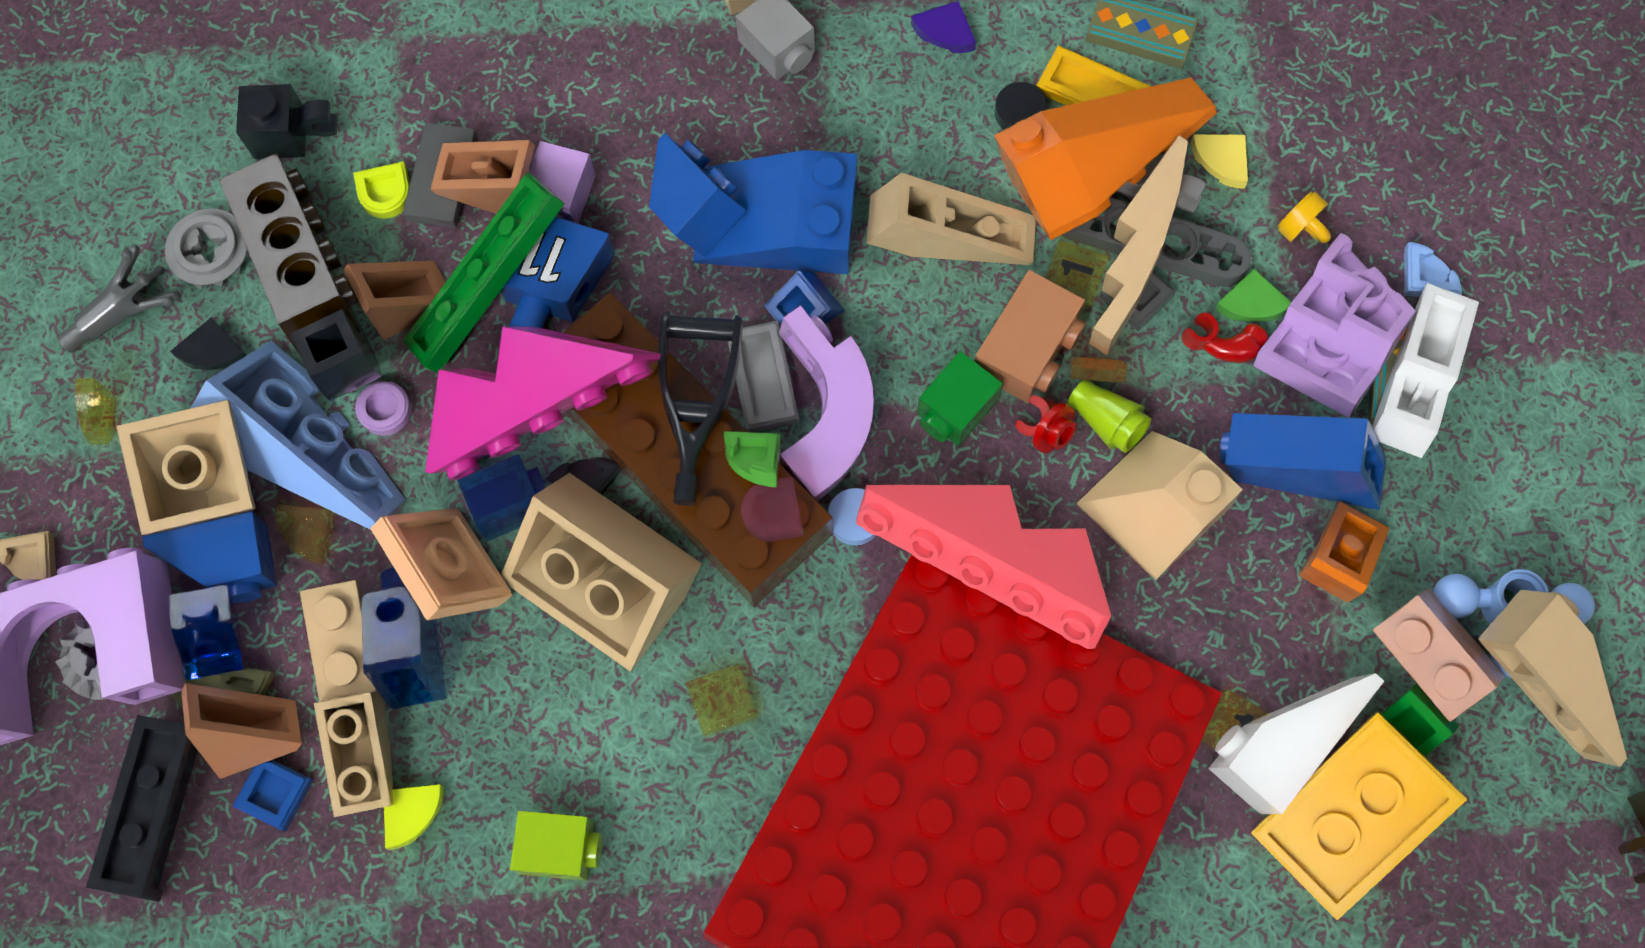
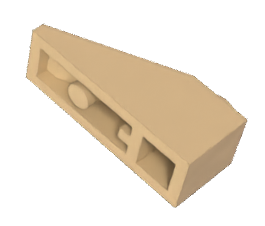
(947, 224)
(1559, 670)

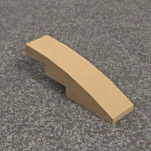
(1143, 232)

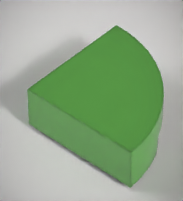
(1253, 300)
(754, 456)

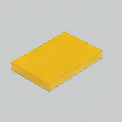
(1359, 815)

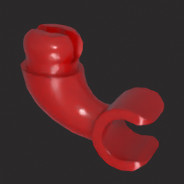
(1236, 349)

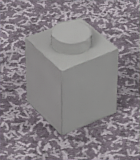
(776, 36)

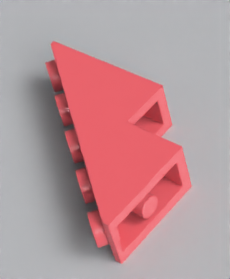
(980, 541)

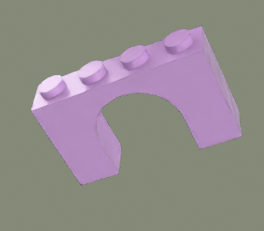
(130, 624)

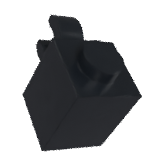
(277, 122)

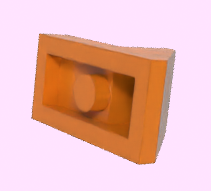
(1345, 553)

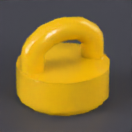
(1304, 217)

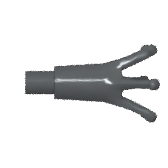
(115, 303)

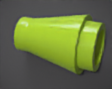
(1111, 416)

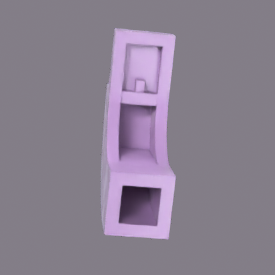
(847, 398)

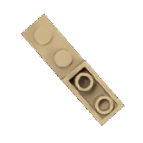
(349, 707)

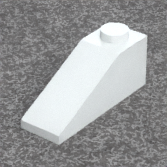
(1280, 752)

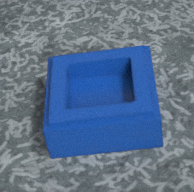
(273, 794)

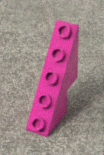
(534, 383)

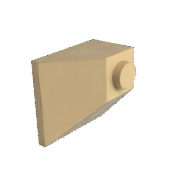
(185, 468)
(1160, 501)

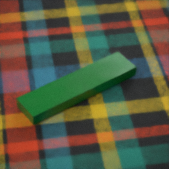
(483, 272)

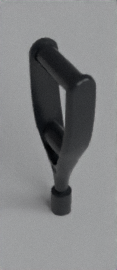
(692, 411)

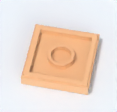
(441, 562)

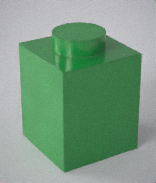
(958, 400)

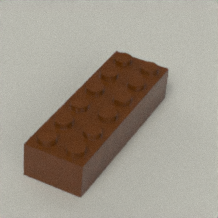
(638, 437)

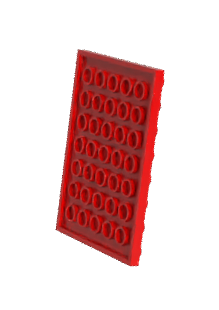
(970, 787)

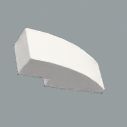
(1425, 370)

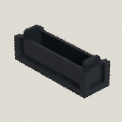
(144, 810)

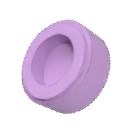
(383, 408)

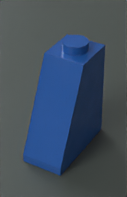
(1307, 456)

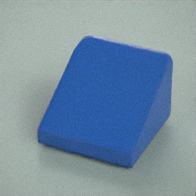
(805, 291)

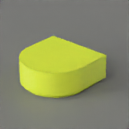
(383, 189)

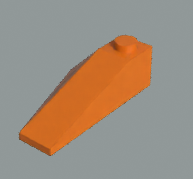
(1084, 152)

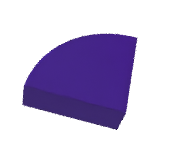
(945, 28)

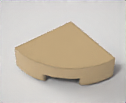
(29, 555)

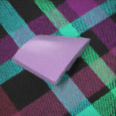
(1337, 331)

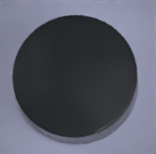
(1018, 103)

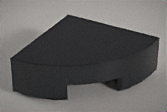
(208, 348)
(596, 472)

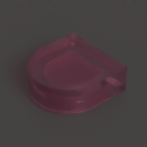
(772, 511)

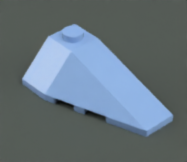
(295, 442)

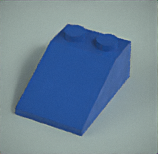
(795, 213)

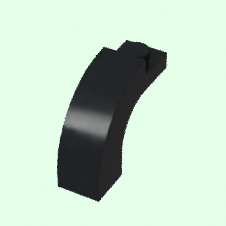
(337, 355)

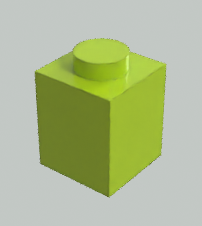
(555, 846)

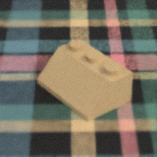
(598, 569)

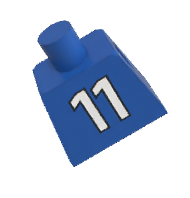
(558, 273)

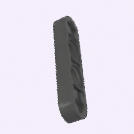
(1191, 233)

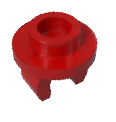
(1054, 427)

